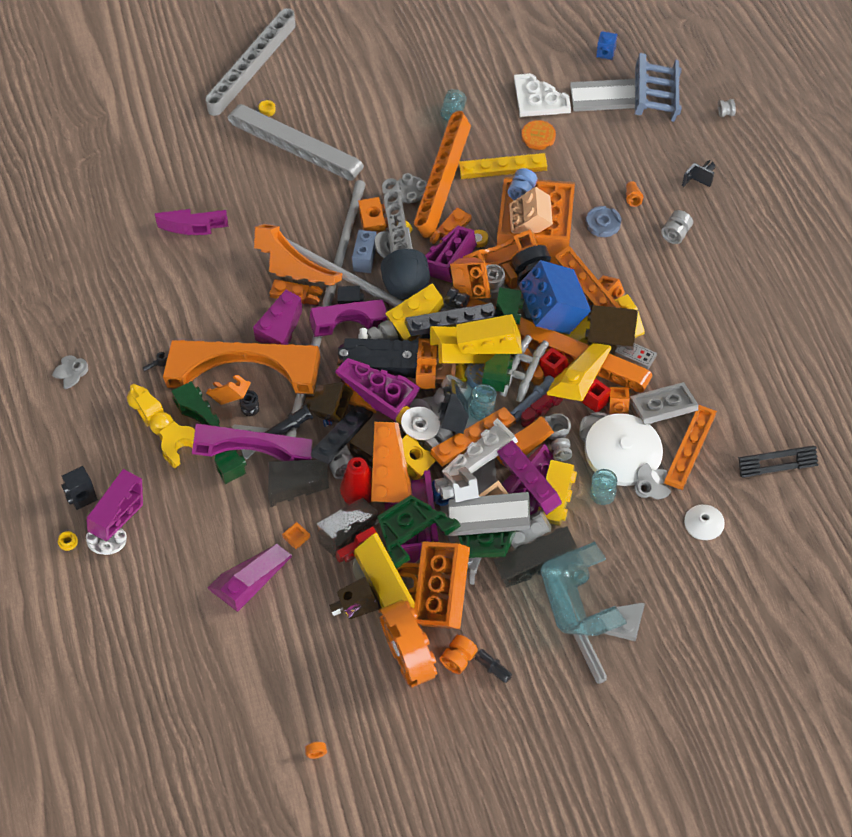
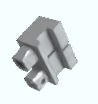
(458, 487)

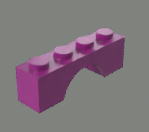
(326, 318)
(530, 477)

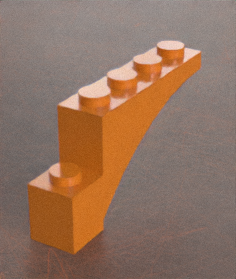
(287, 260)

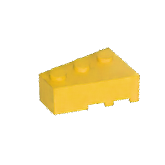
(489, 336)
(560, 477)

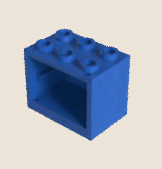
(554, 297)

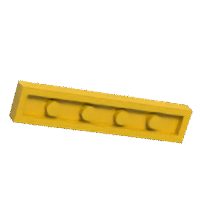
(502, 165)

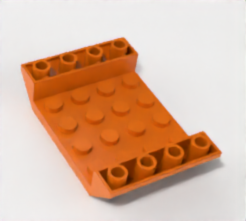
(557, 235)

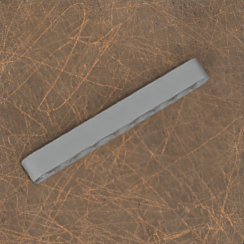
(250, 62)
(295, 142)

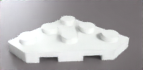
(539, 98)

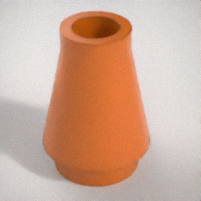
(633, 195)

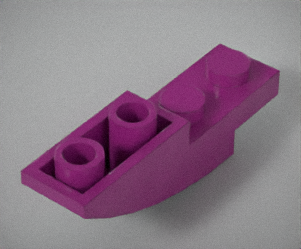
(191, 224)

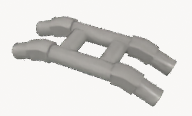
(533, 361)

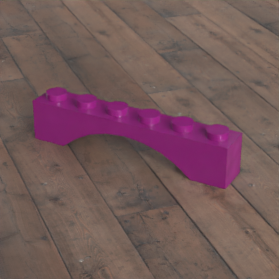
(213, 440)

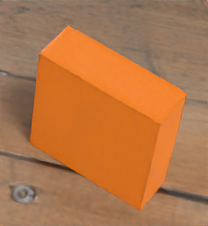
(296, 535)

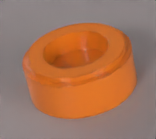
(315, 750)

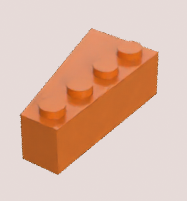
(390, 471)

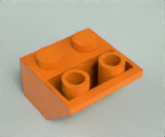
(471, 277)

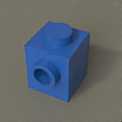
(606, 45)

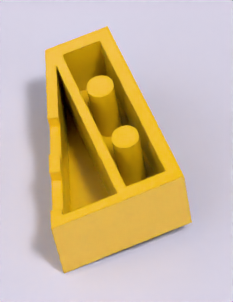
(421, 303)

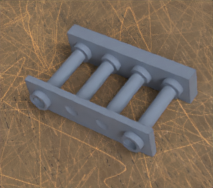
(642, 90)

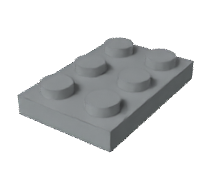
(664, 403)

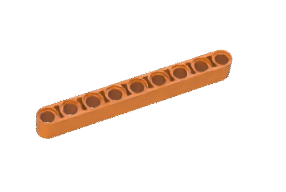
(442, 174)

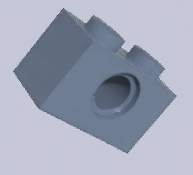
(364, 251)

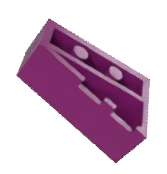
(454, 245)
(279, 320)

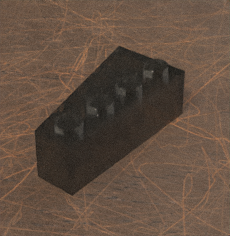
(529, 558)

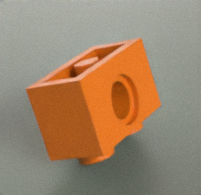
(371, 215)

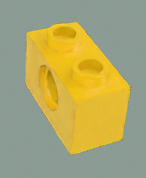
(423, 457)

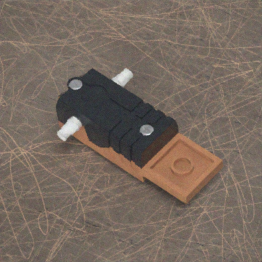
(392, 356)

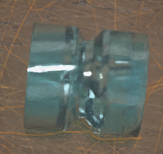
(453, 101)
(482, 401)
(603, 486)

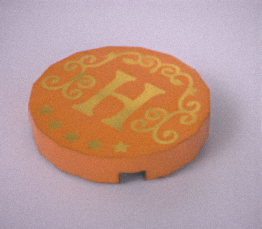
(538, 134)

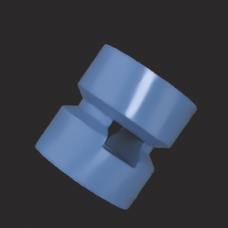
(522, 182)

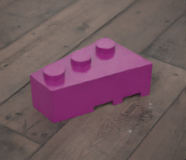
(116, 506)

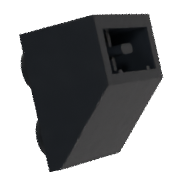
(454, 409)

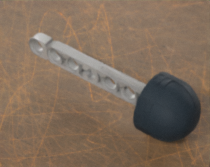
(404, 269)

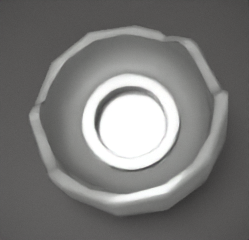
(560, 425)

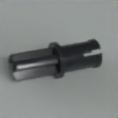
(493, 666)

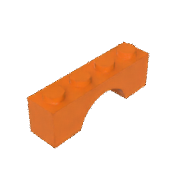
(505, 251)

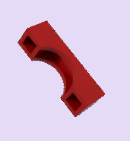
(598, 394)

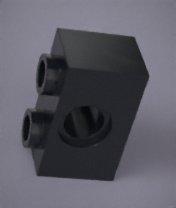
(78, 488)

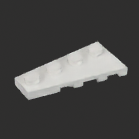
(483, 450)

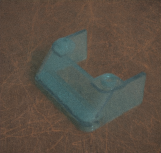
(561, 581)

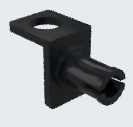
(702, 174)

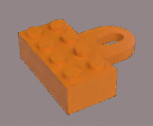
(438, 584)

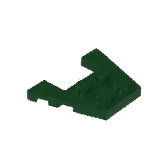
(408, 520)
(488, 544)

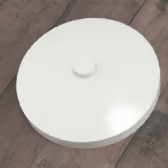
(623, 446)

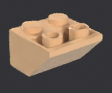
(531, 212)

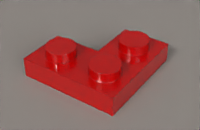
(347, 553)

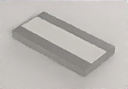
(603, 95)
(491, 514)

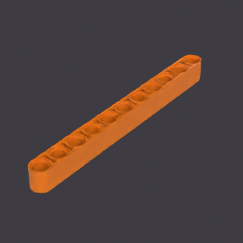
(613, 368)

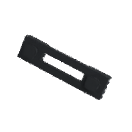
(805, 458)

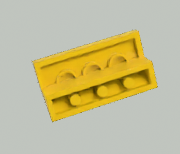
(449, 350)
(381, 572)

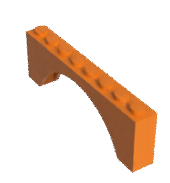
(192, 358)

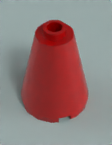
(356, 481)

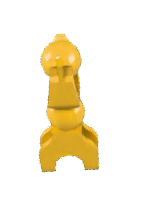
(171, 434)

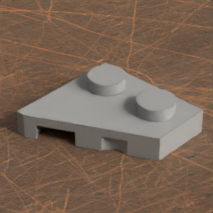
(633, 616)

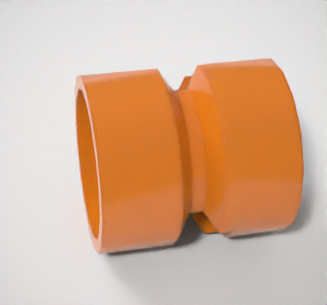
(458, 654)

